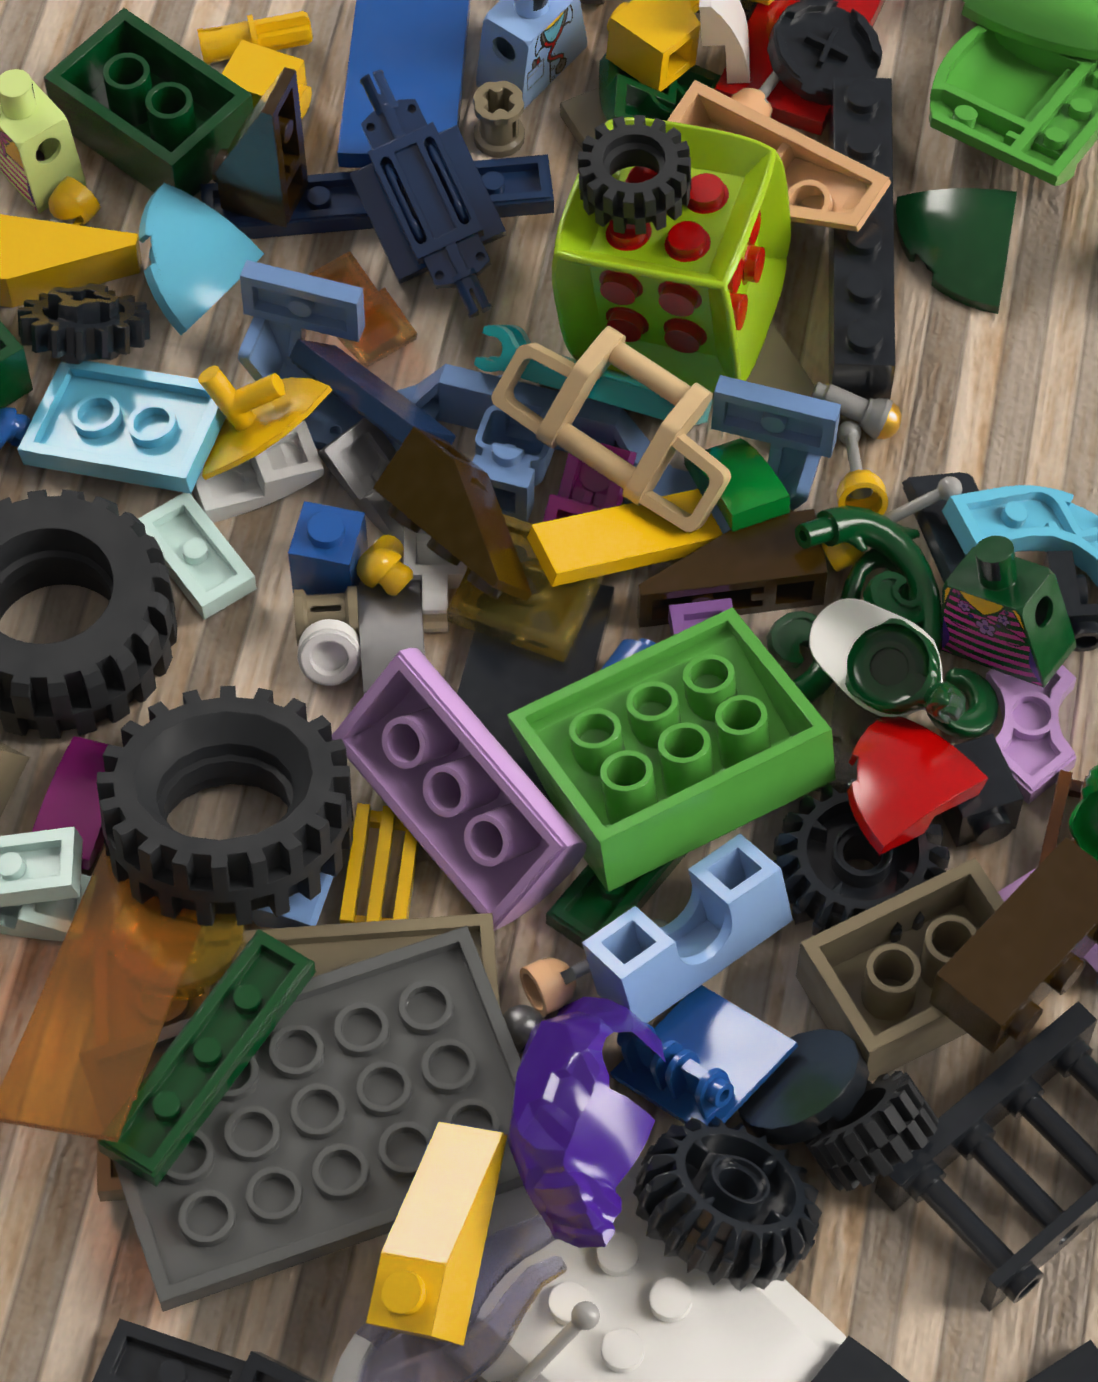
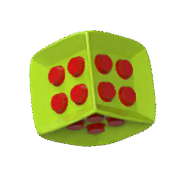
(694, 290)

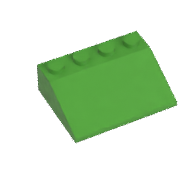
(675, 747)

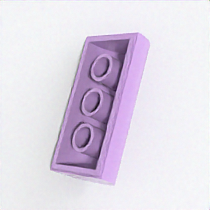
(458, 790)

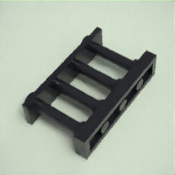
(969, 1132)

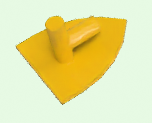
(256, 414)

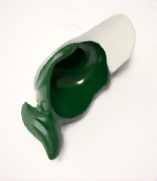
(883, 661)

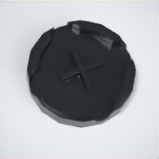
(819, 43)
(811, 1086)

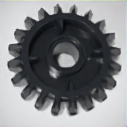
(816, 869)
(727, 1203)

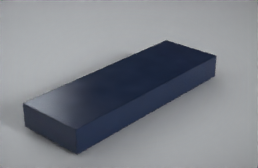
(364, 391)

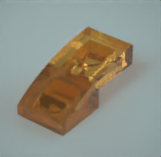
(385, 323)

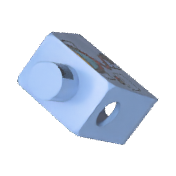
(530, 43)

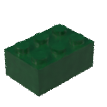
(148, 104)

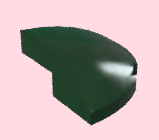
(628, 97)
(960, 239)

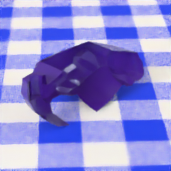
(571, 1129)

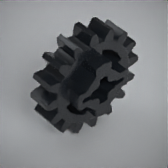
(83, 323)

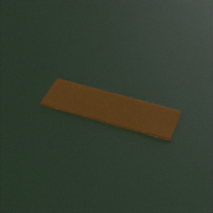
(98, 1013)

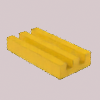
(387, 823)

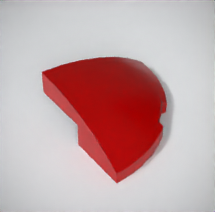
(906, 781)

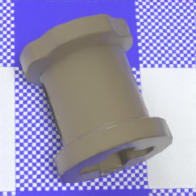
(498, 109)
(319, 607)

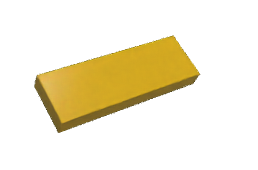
(616, 540)

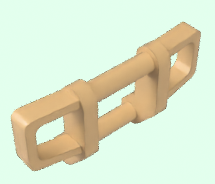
(671, 436)

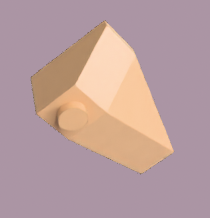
(821, 182)

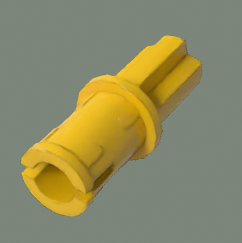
(270, 32)

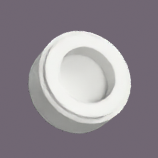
(329, 652)

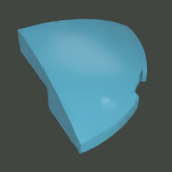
(191, 253)

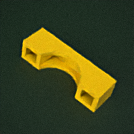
(655, 39)

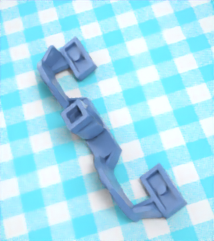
(516, 461)

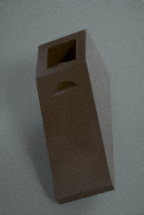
(456, 505)

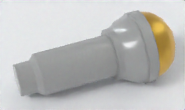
(877, 417)

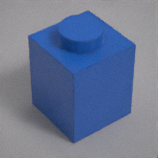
(326, 549)

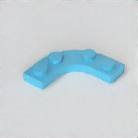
(1030, 518)

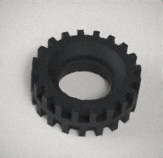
(217, 746)

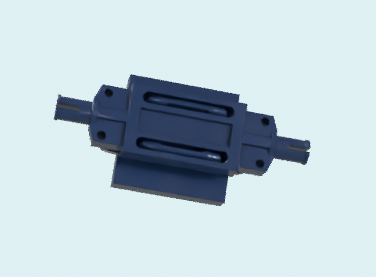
(425, 197)

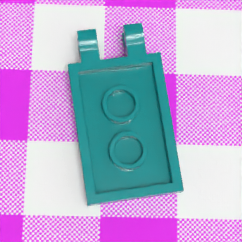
(611, 388)

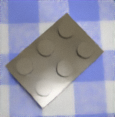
(884, 988)

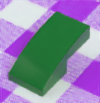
(753, 490)

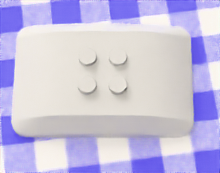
(654, 1314)

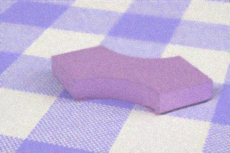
(1032, 730)

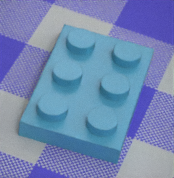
(123, 426)

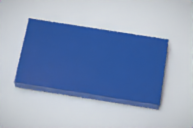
(421, 57)

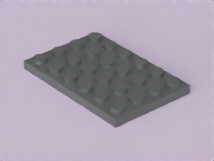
(330, 1120)

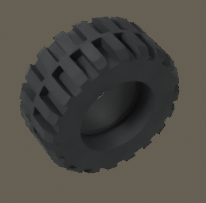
(114, 659)

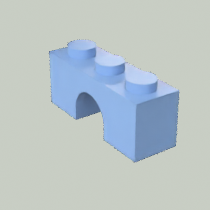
(731, 909)

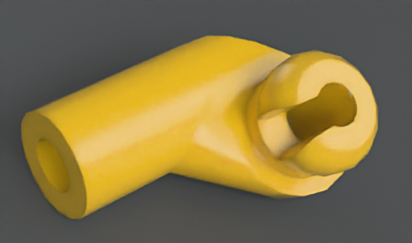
(383, 565)

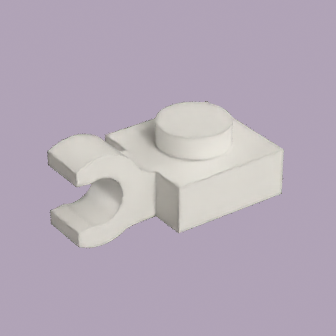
(435, 579)

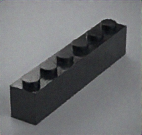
(863, 260)

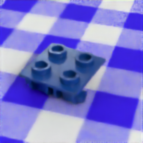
(711, 1056)

